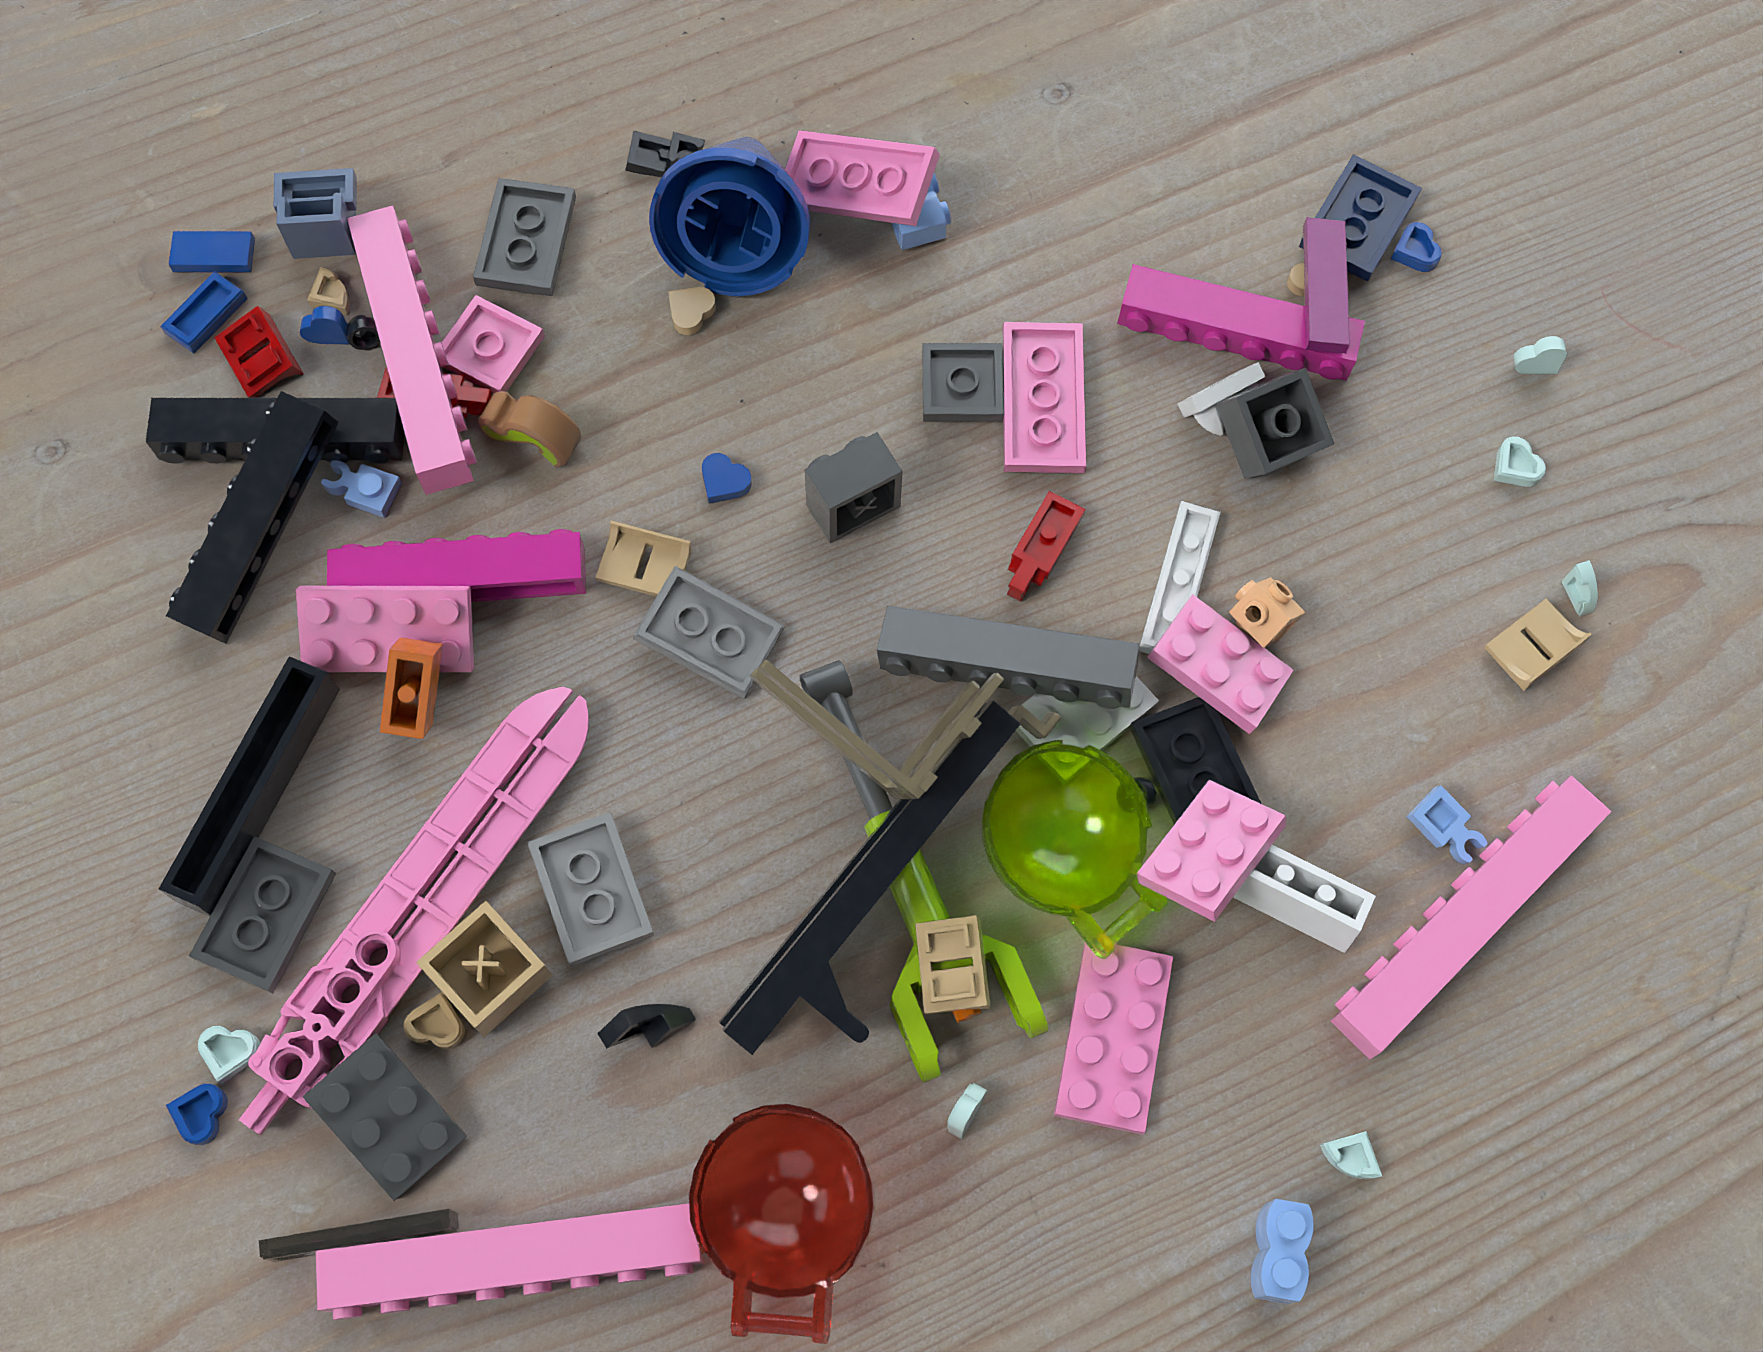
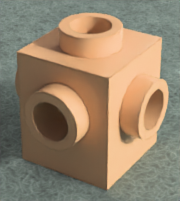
(1266, 610)

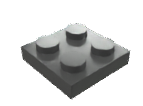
(962, 382)

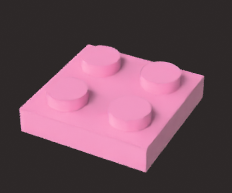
(490, 345)

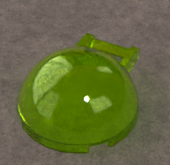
(1070, 837)

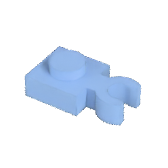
(365, 490)
(1443, 821)

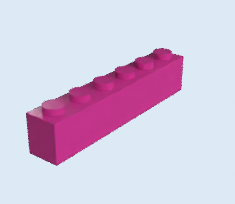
(1230, 321)
(492, 567)

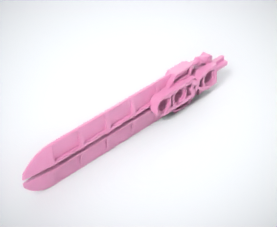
(384, 985)

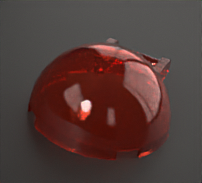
(782, 1213)

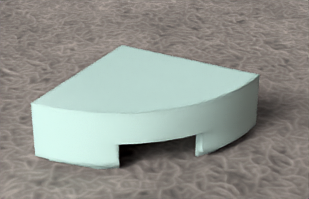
(1582, 588)
(1353, 1156)

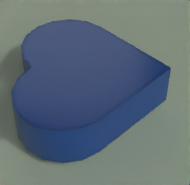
(1417, 248)
(324, 326)
(724, 479)
(198, 1113)

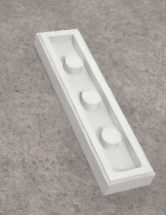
(1181, 569)

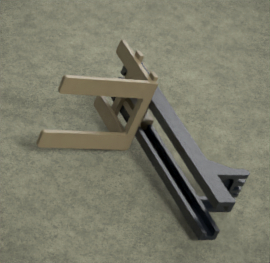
(925, 797)

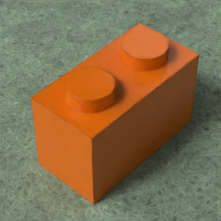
(410, 688)

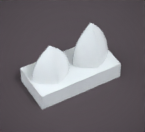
(1203, 404)

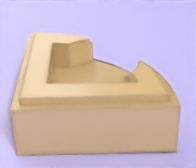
(329, 291)

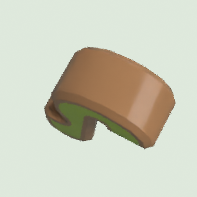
(532, 422)

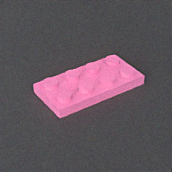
(862, 176)
(1043, 398)
(359, 624)
(1114, 1038)

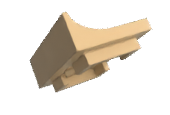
(625, 553)
(1549, 631)
(955, 987)

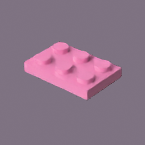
(1220, 664)
(1211, 850)

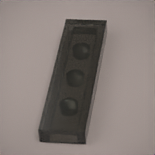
(378, 1231)

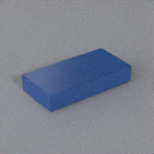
(211, 251)
(204, 312)

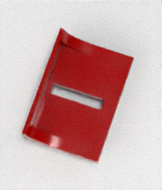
(267, 365)

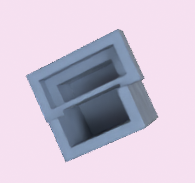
(315, 211)

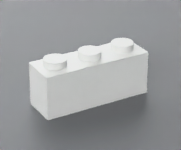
(1307, 898)

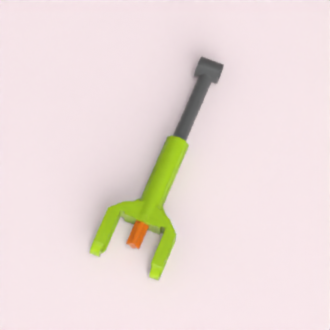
(919, 903)

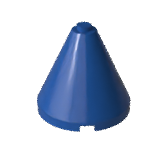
(730, 218)

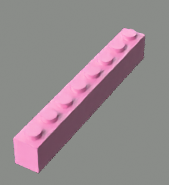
(410, 350)
(1469, 917)
(506, 1258)

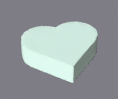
(1541, 358)
(1518, 464)
(226, 1051)
(966, 1110)

